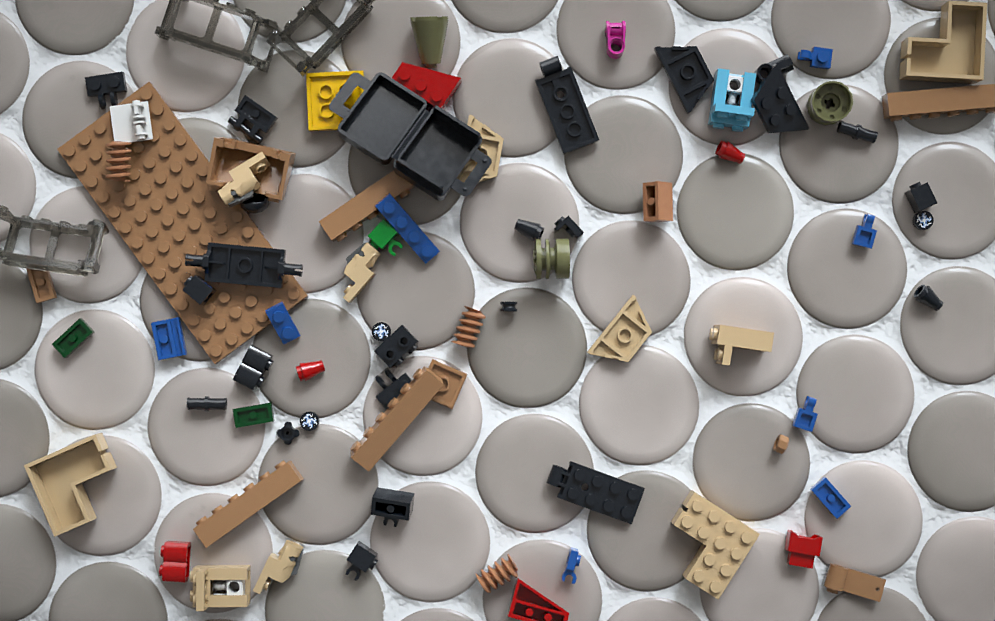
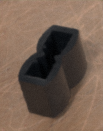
(253, 367)

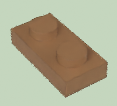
(41, 285)

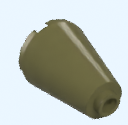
(430, 38)

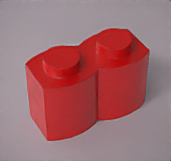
(175, 561)

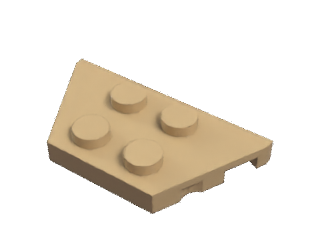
(491, 146)
(623, 334)

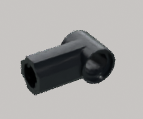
(784, 63)

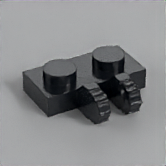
(106, 84)
(393, 389)

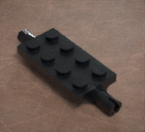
(244, 265)

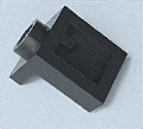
(572, 228)

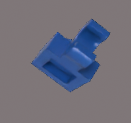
(818, 57)
(865, 235)
(805, 417)
(572, 561)

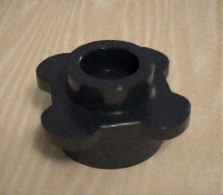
(287, 438)

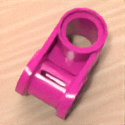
(615, 35)

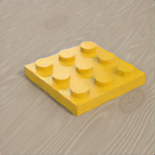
(320, 92)

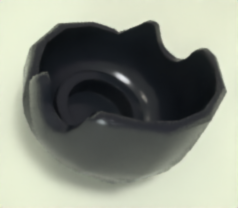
(256, 204)

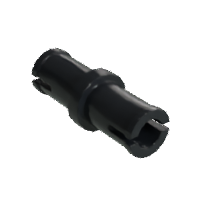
(857, 132)
(207, 403)

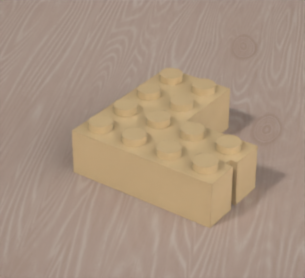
(958, 52)
(60, 477)
(723, 542)

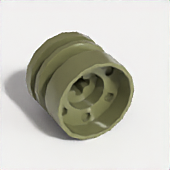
(840, 100)
(552, 258)

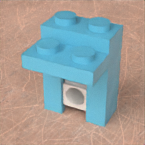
(728, 114)

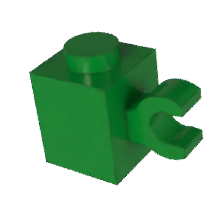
(383, 236)

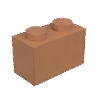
(657, 202)

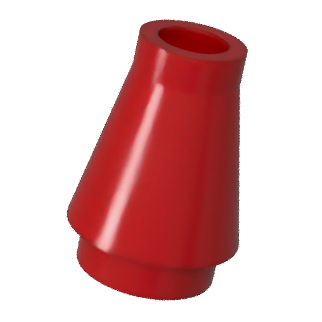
(729, 152)
(310, 369)

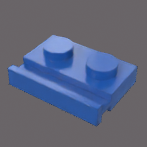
(169, 338)

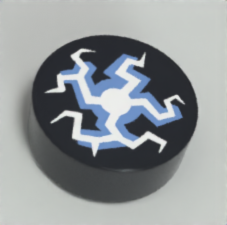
(923, 220)
(381, 331)
(309, 421)

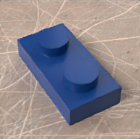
(282, 323)
(830, 497)

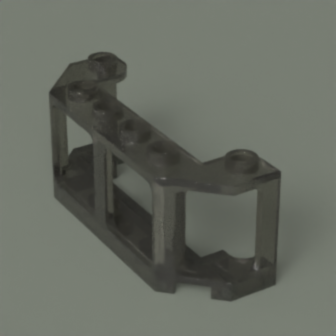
(168, 32)
(338, 36)
(94, 229)

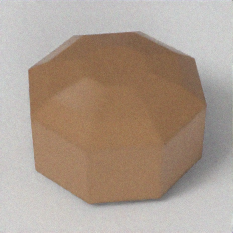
(781, 444)

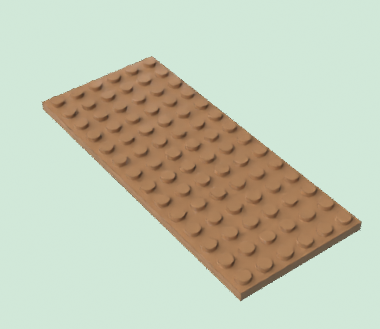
(175, 213)

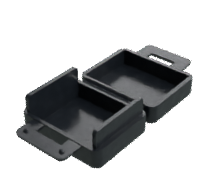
(395, 124)

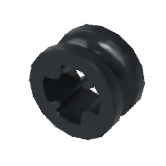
(508, 306)

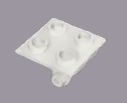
(131, 122)

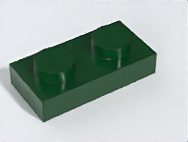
(73, 338)
(253, 415)

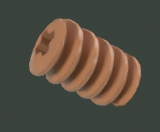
(118, 161)
(469, 327)
(498, 574)

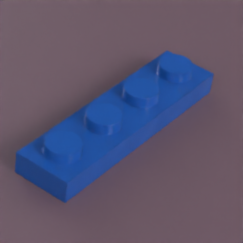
(407, 228)

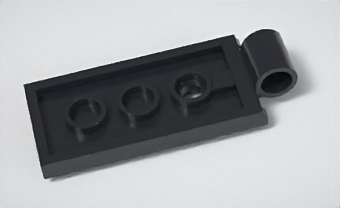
(567, 114)
(604, 492)

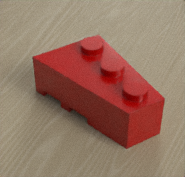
(429, 84)
(533, 606)

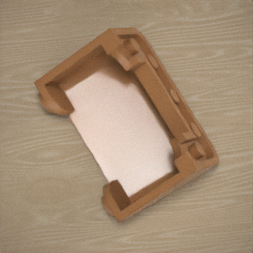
(230, 153)

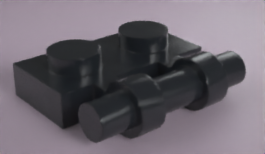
(254, 113)

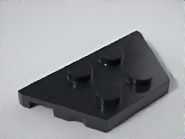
(686, 73)
(777, 104)

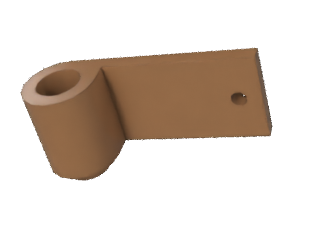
(854, 582)

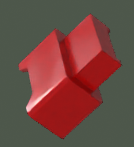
(802, 549)

